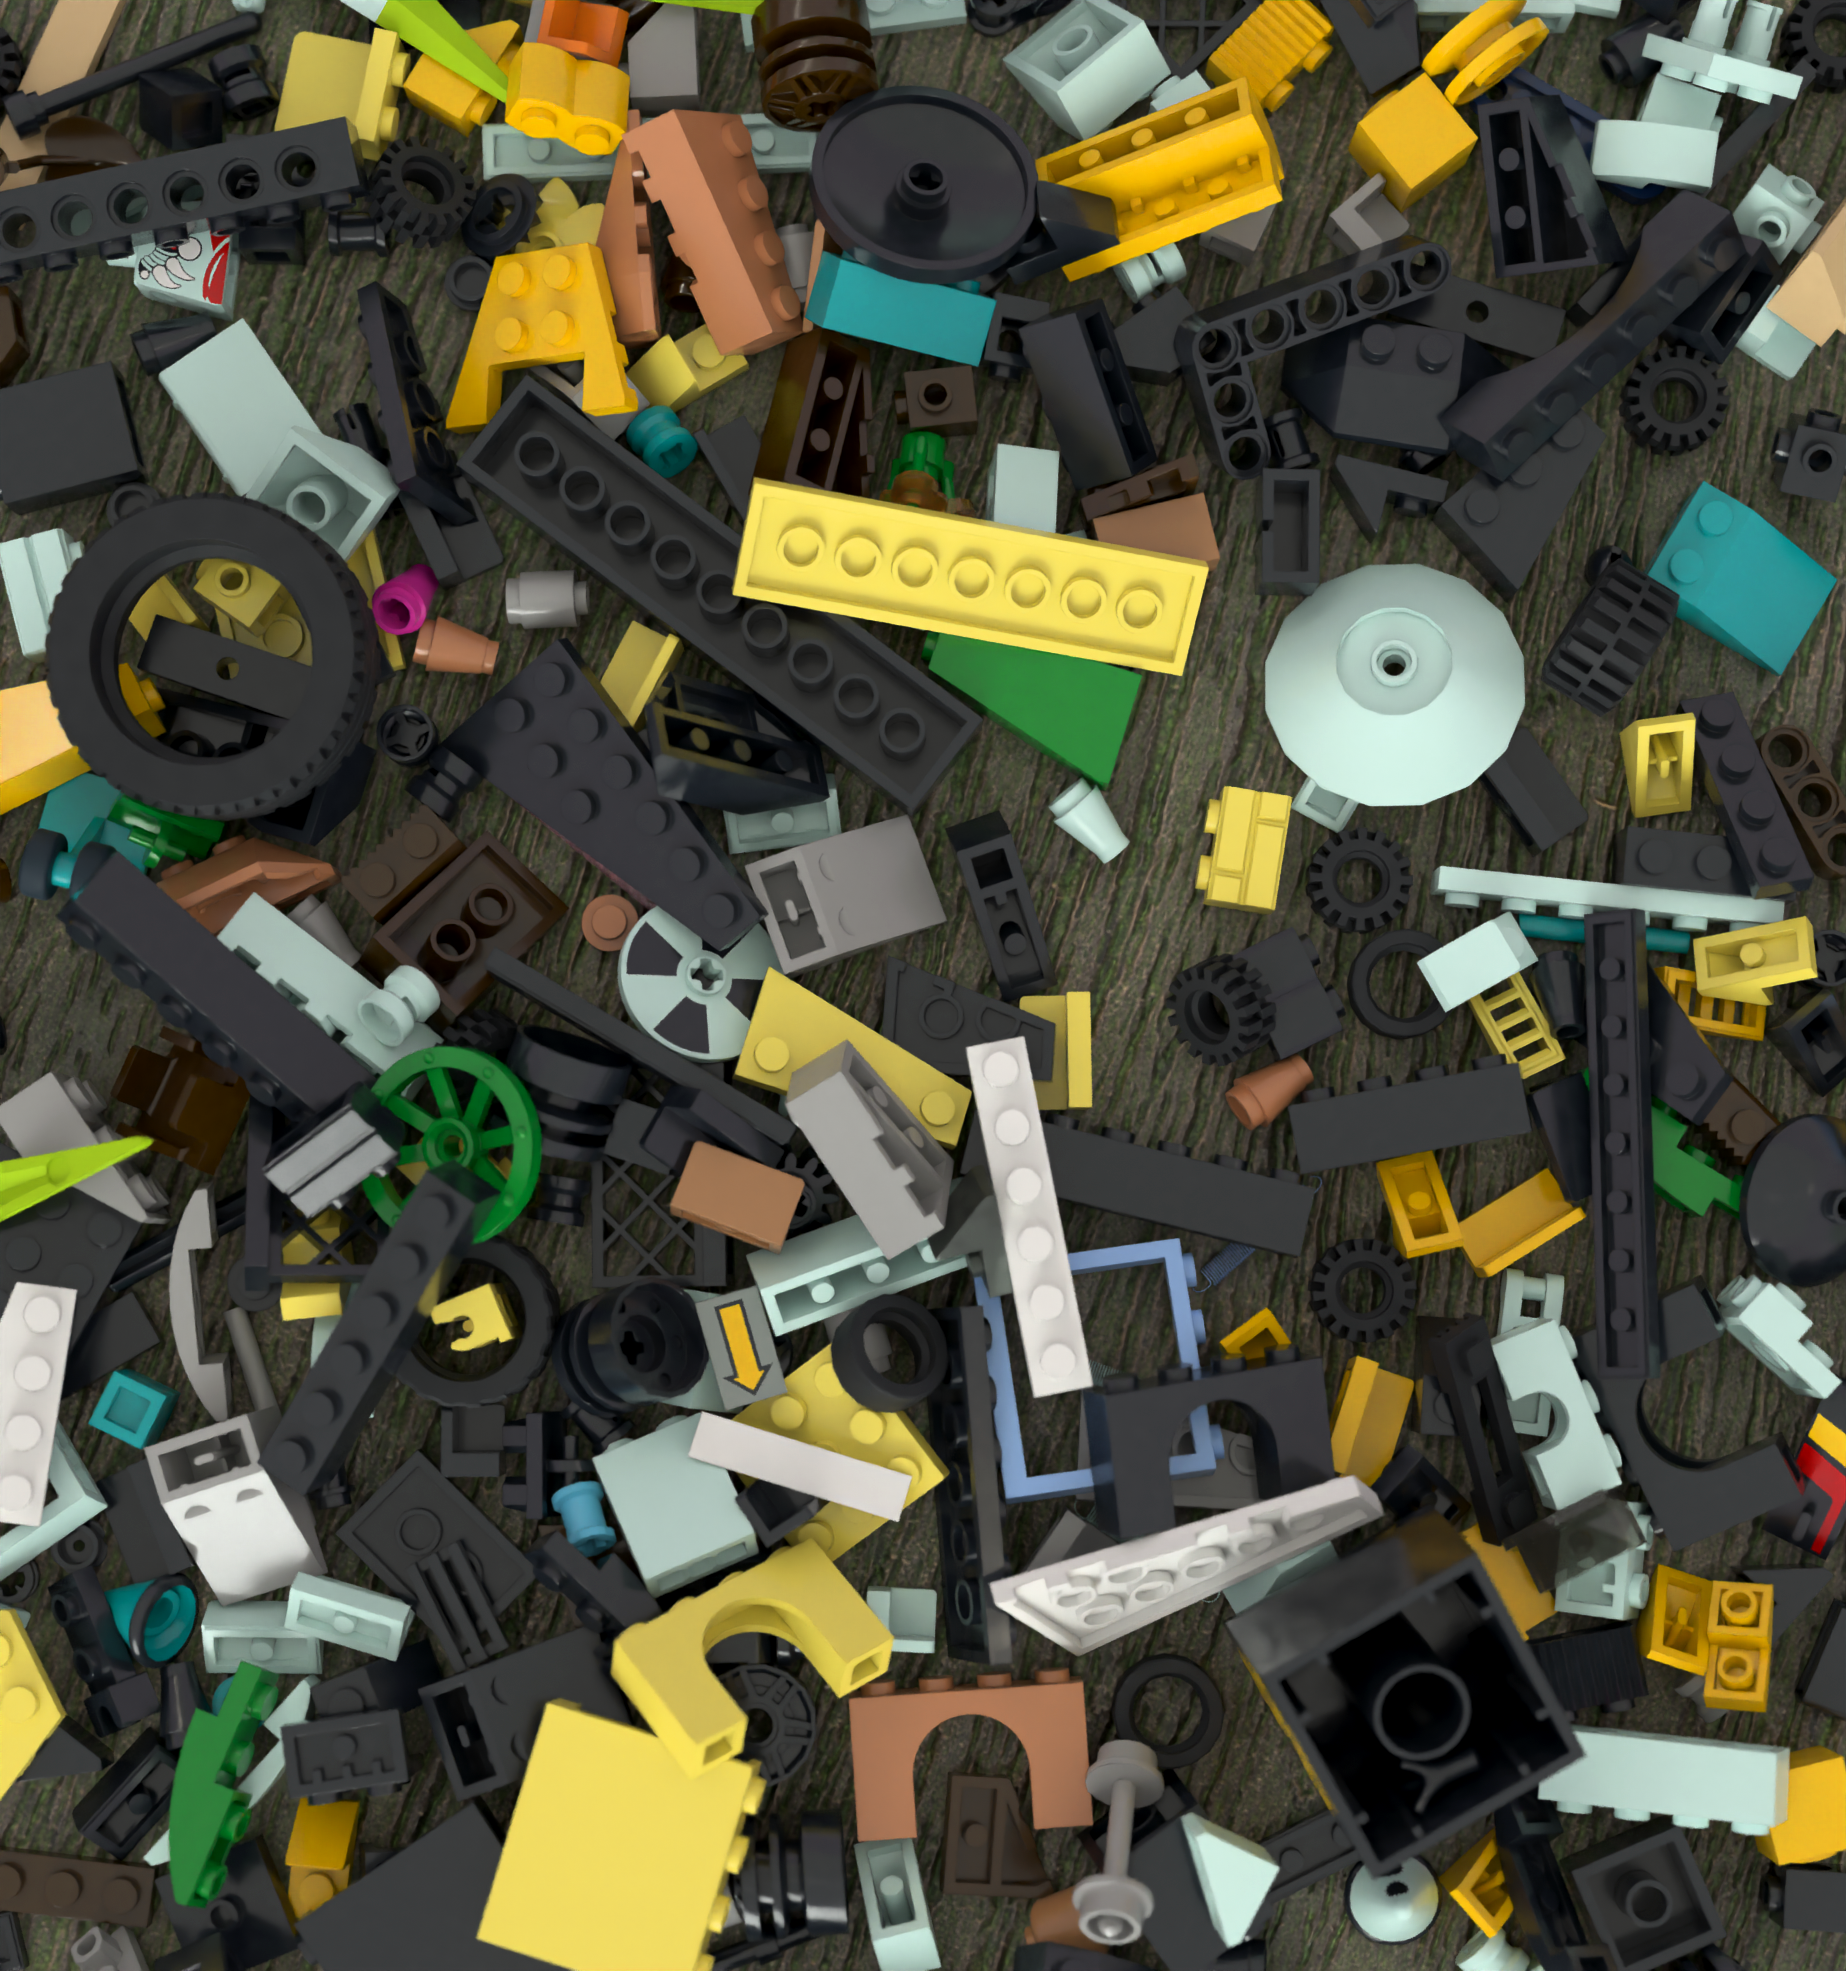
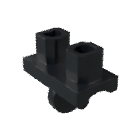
(550, 1462)

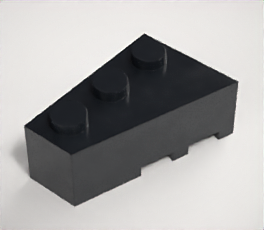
(1542, 190)

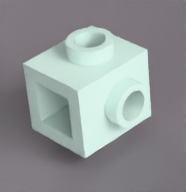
(1779, 212)

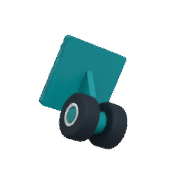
(74, 838)

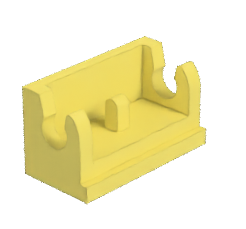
(489, 1316)

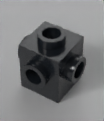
(1801, 470)

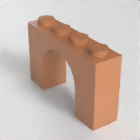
(893, 1723)

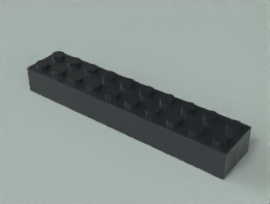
(679, 572)

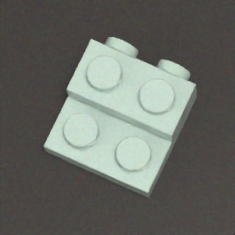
(1769, 1326)

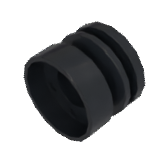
(563, 1081)
(629, 1348)
(795, 1876)

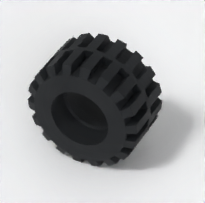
(1610, 637)

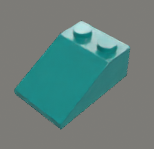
(1739, 578)

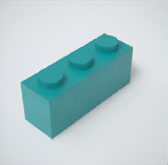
(920, 317)

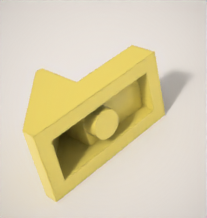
(683, 369)
(1754, 959)

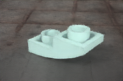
(1653, 153)

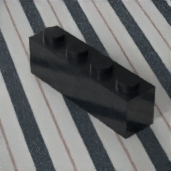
(1410, 1117)

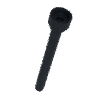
(32, 111)

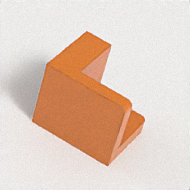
(584, 29)

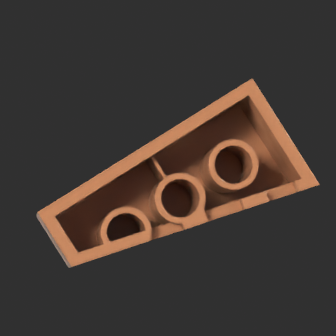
(721, 226)

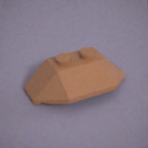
(224, 882)

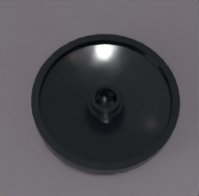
(923, 184)

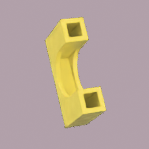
(789, 1596)

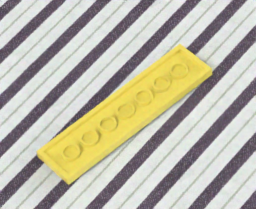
(968, 577)

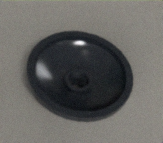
(1797, 1201)

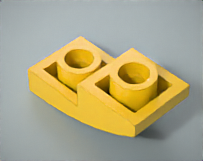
(1739, 1646)

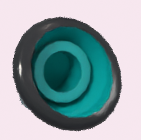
(156, 1617)

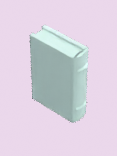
(235, 403)

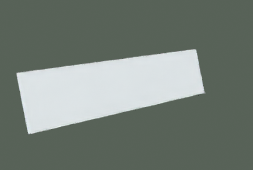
(800, 1466)

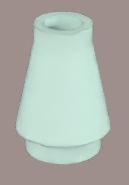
(1089, 820)

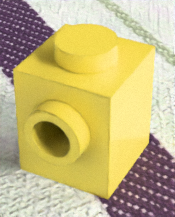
(241, 592)

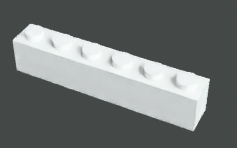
(1029, 1217)

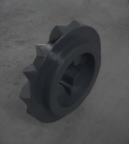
(480, 226)

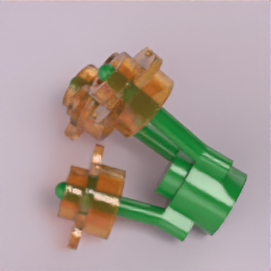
(917, 473)

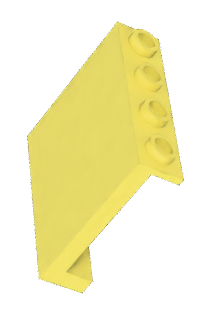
(618, 1850)

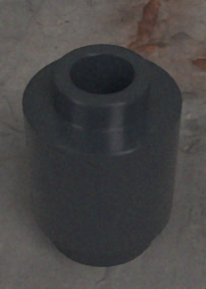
(1622, 50)

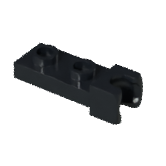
(100, 1656)

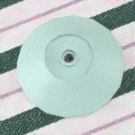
(1404, 733)

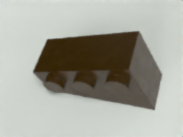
(820, 416)

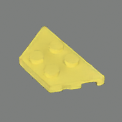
(27, 1701)

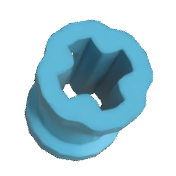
(584, 1517)

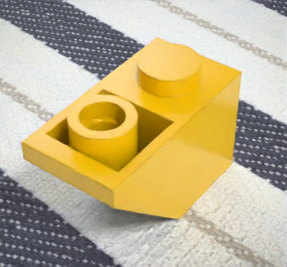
(451, 96)

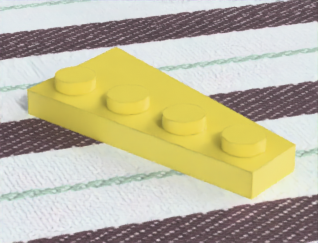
(798, 1026)

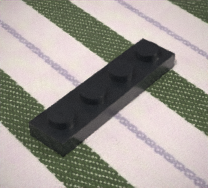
(1746, 798)

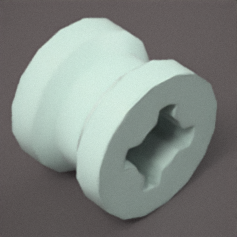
(1491, 1954)

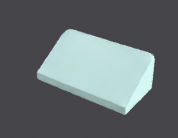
(784, 826)
(257, 1636)

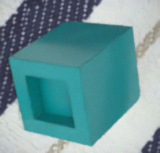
(134, 1408)

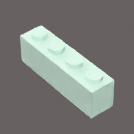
(837, 1271)
(1674, 1777)

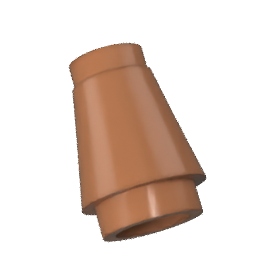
(453, 648)
(1268, 1091)

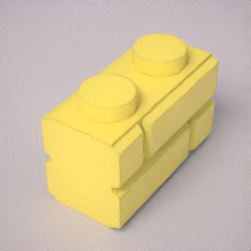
(1245, 849)

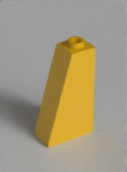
(35, 747)

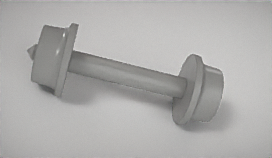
(1110, 1902)

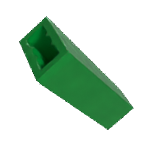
(1050, 700)

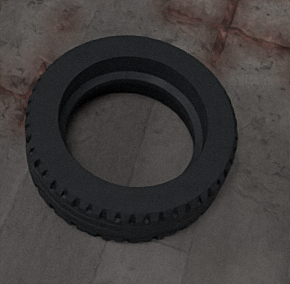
(88, 633)

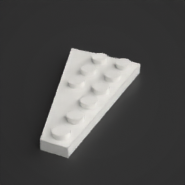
(1143, 1580)

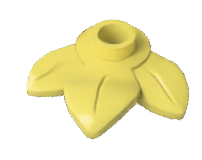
(561, 220)

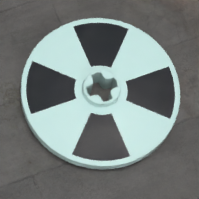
(672, 1006)

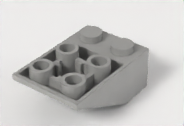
(845, 895)
(66, 1115)
(231, 1512)

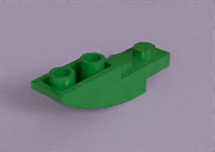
(1686, 1175)
(204, 1805)

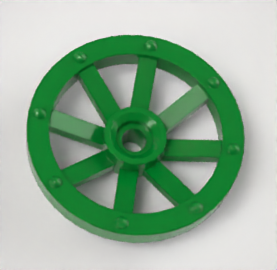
(443, 1135)

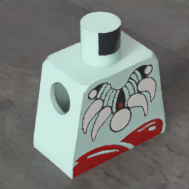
(189, 276)

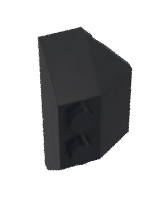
(1385, 381)
(728, 749)

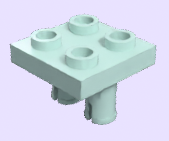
(1725, 68)

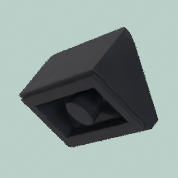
(129, 1796)

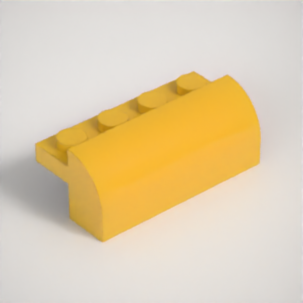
(1174, 171)

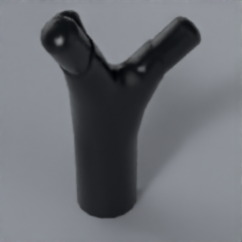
(1436, 1774)

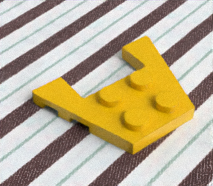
(538, 313)

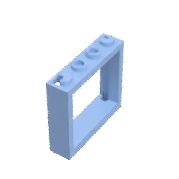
(1189, 1333)

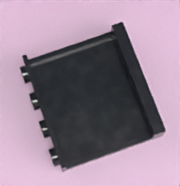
(419, 1907)

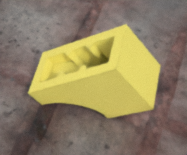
(315, 1299)

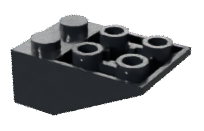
(493, 1711)

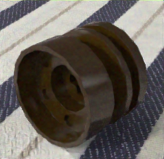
(812, 59)

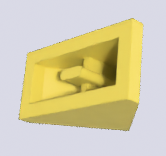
(1659, 764)

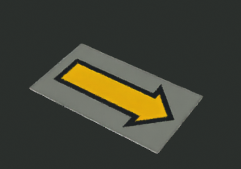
(741, 1347)

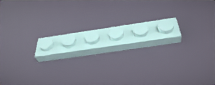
(1575, 898)

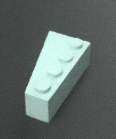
(317, 985)

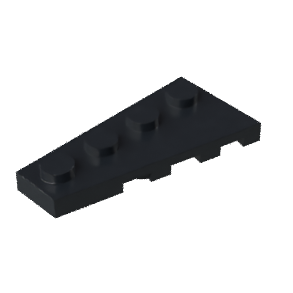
(408, 406)

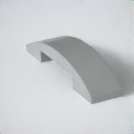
(207, 1372)

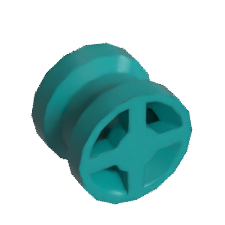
(661, 441)

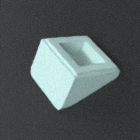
(1323, 806)

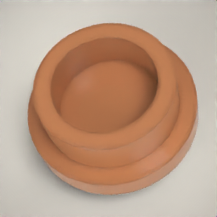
(608, 922)

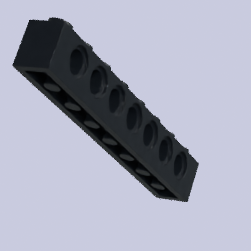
(164, 179)

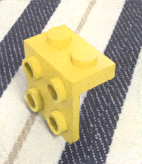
(349, 79)

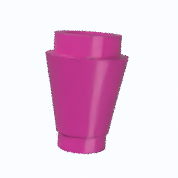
(405, 600)

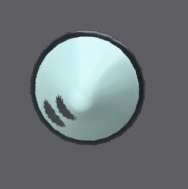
(1395, 1905)

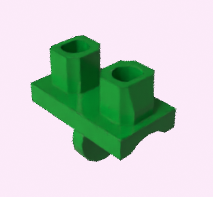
(163, 831)

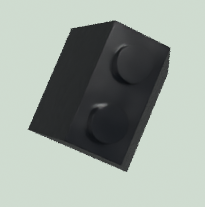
(1164, 1863)

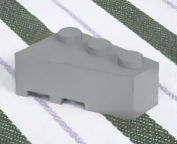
(872, 1148)

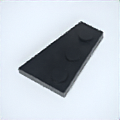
(1682, 1062)

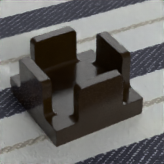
(184, 1101)

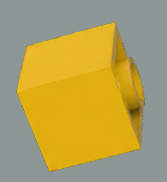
(1412, 141)
(1814, 1811)

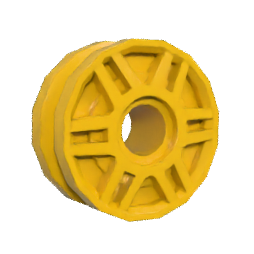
(1484, 49)

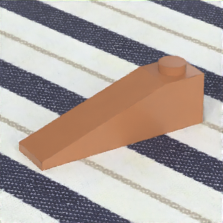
(629, 249)

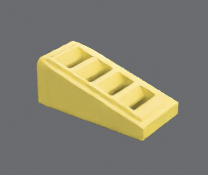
(1550, 1049)

